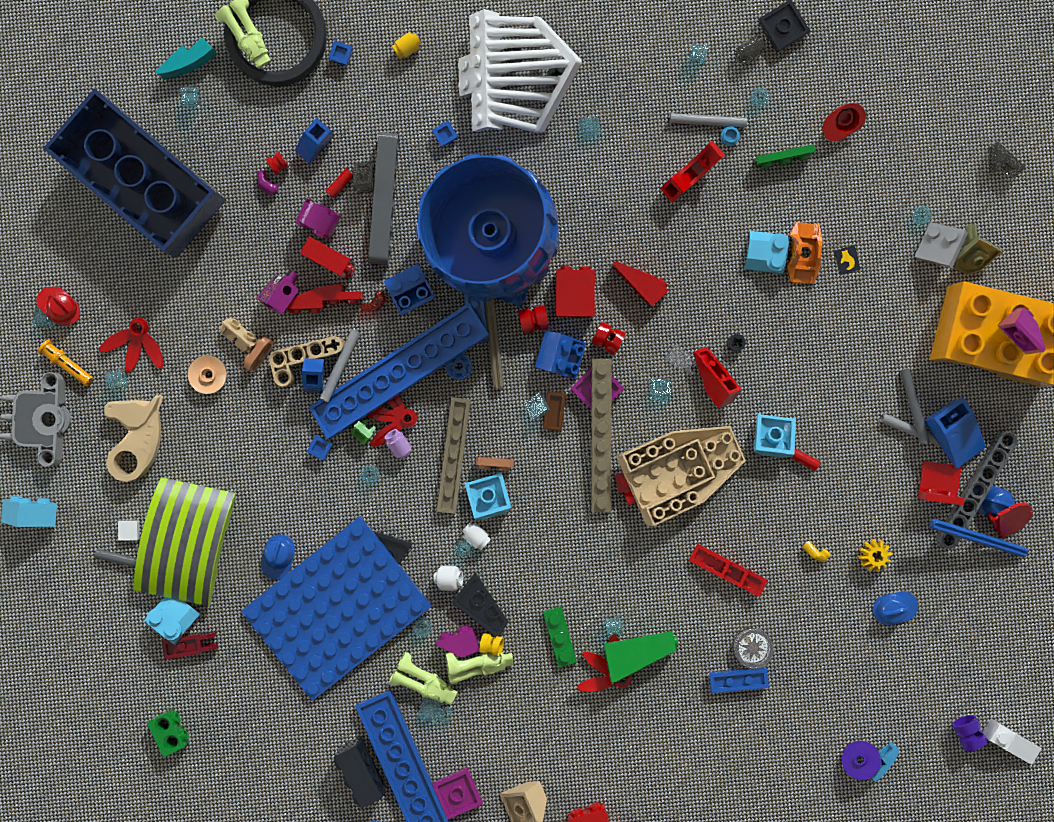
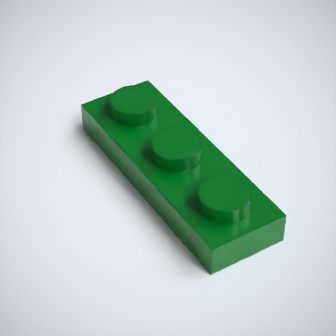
(784, 157)
(560, 636)

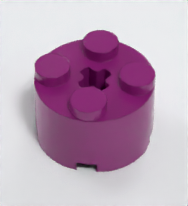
(318, 218)

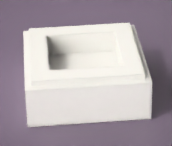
(128, 530)

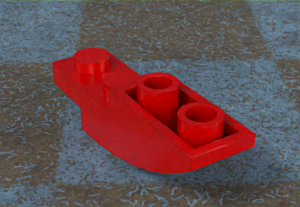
(315, 299)

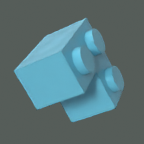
(27, 513)

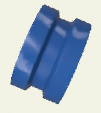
(459, 374)

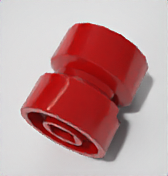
(533, 319)
(601, 335)

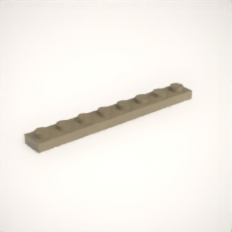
(601, 434)

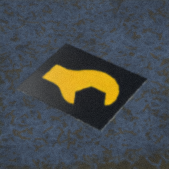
(847, 259)

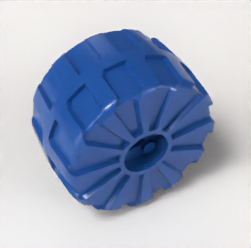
(468, 202)

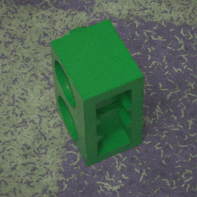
(163, 734)

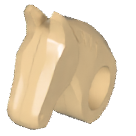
(143, 435)

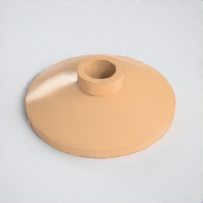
(198, 371)

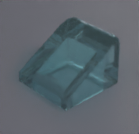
(660, 390)

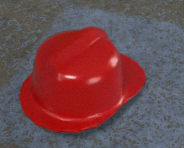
(843, 121)
(58, 306)

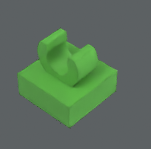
(362, 433)

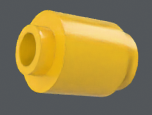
(406, 45)

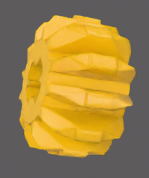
(878, 548)

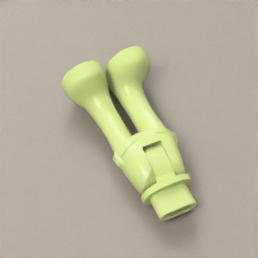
(250, 43)
(483, 664)
(433, 687)

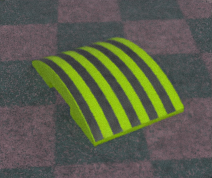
(183, 541)

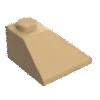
(525, 802)

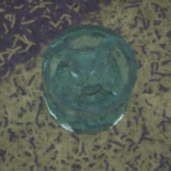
(698, 53)
(189, 96)
(116, 379)
(613, 626)

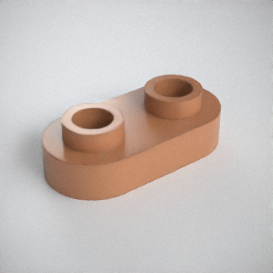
(258, 354)
(502, 464)

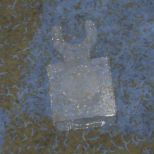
(680, 357)

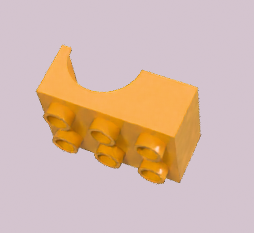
(971, 334)

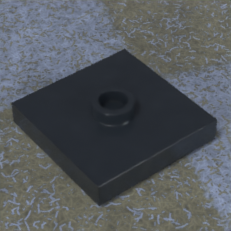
(783, 26)

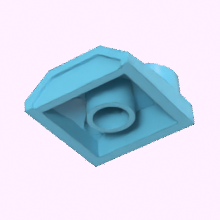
(767, 252)
(774, 436)
(488, 497)
(172, 618)

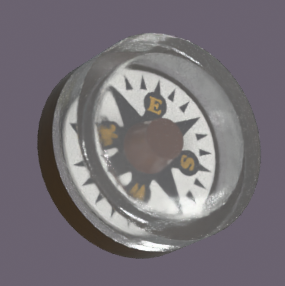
(753, 648)

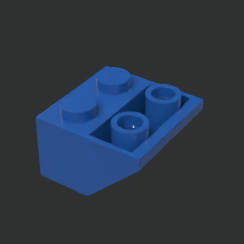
(409, 289)
(560, 354)

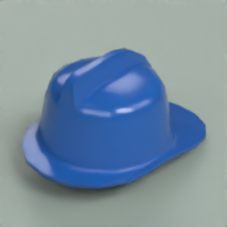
(995, 501)
(277, 556)
(895, 608)

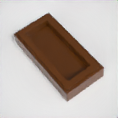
(554, 417)

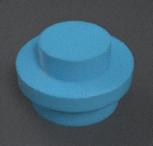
(730, 136)

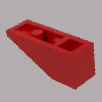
(644, 284)
(716, 379)

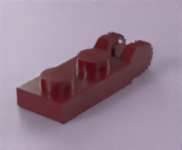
(188, 645)

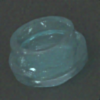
(757, 102)
(916, 215)
(365, 478)
(464, 548)
(422, 633)

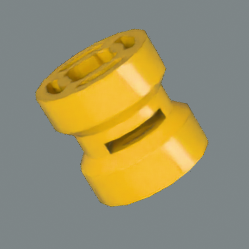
(491, 644)

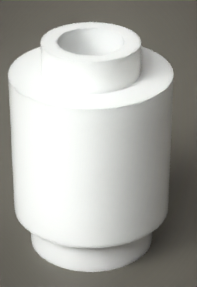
(475, 536)

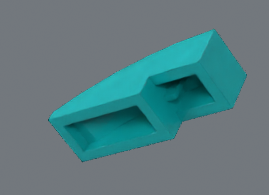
(186, 60)

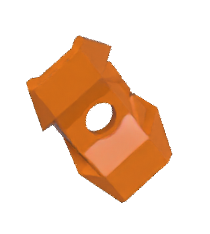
(805, 269)

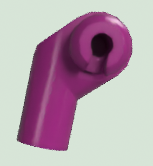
(265, 185)

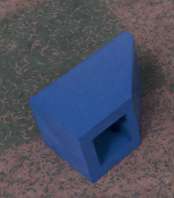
(313, 140)
(313, 375)

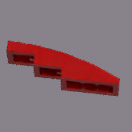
(728, 570)

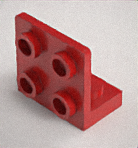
(940, 483)

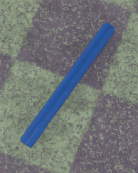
(979, 538)

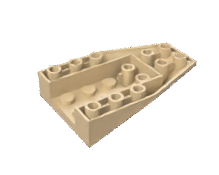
(679, 470)

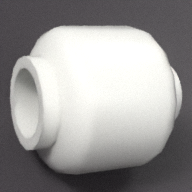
(448, 578)

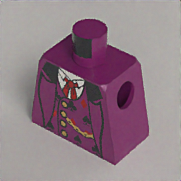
(279, 292)

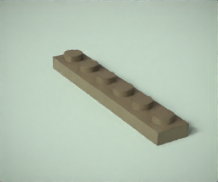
(453, 455)

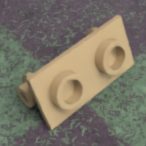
(232, 329)

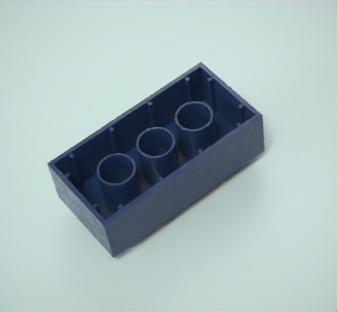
(134, 174)

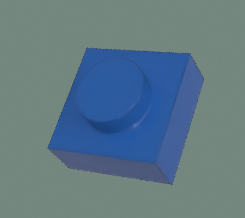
(340, 53)
(445, 134)
(319, 447)

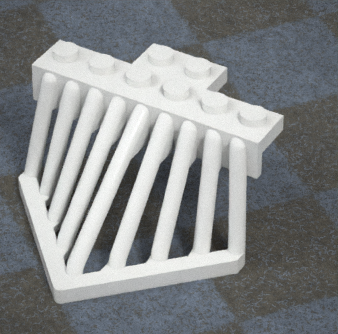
(482, 71)

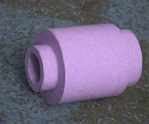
(398, 444)

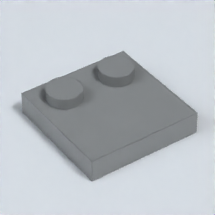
(941, 245)

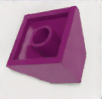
(1023, 331)

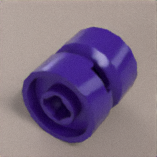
(971, 736)

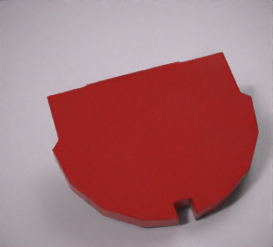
(1011, 519)

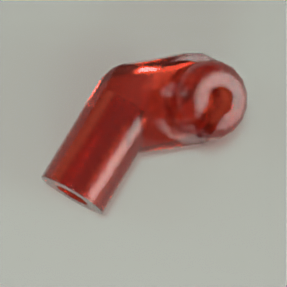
(376, 304)

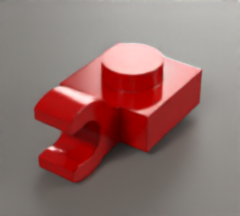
(623, 486)

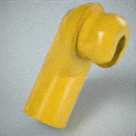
(815, 554)

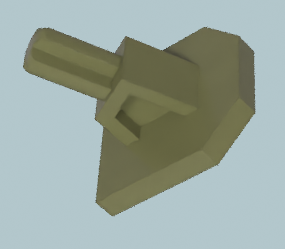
(975, 252)

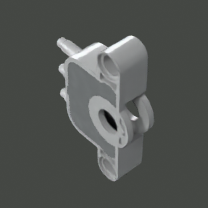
(31, 416)

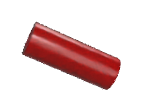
(339, 183)
(805, 459)

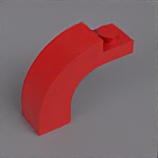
(692, 172)

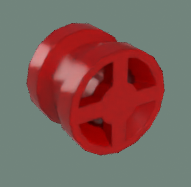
(277, 163)

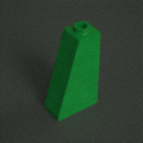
(635, 654)

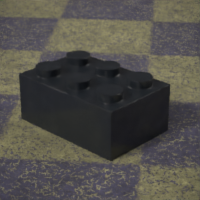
(360, 772)

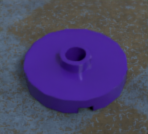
(870, 765)

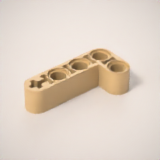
(307, 350)

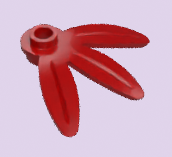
(135, 346)
(388, 415)
(600, 664)

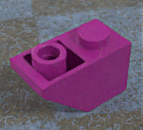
(461, 642)

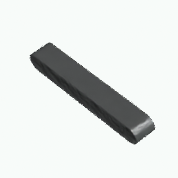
(383, 198)
(984, 484)

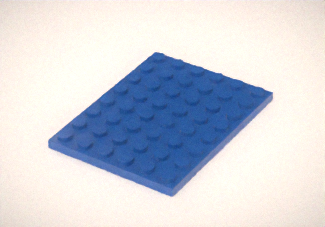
(336, 608)

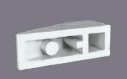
(1011, 741)

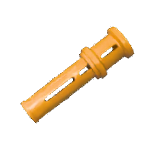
(58, 356)

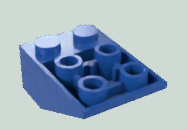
(956, 431)

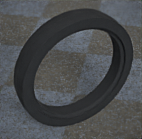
(293, 74)

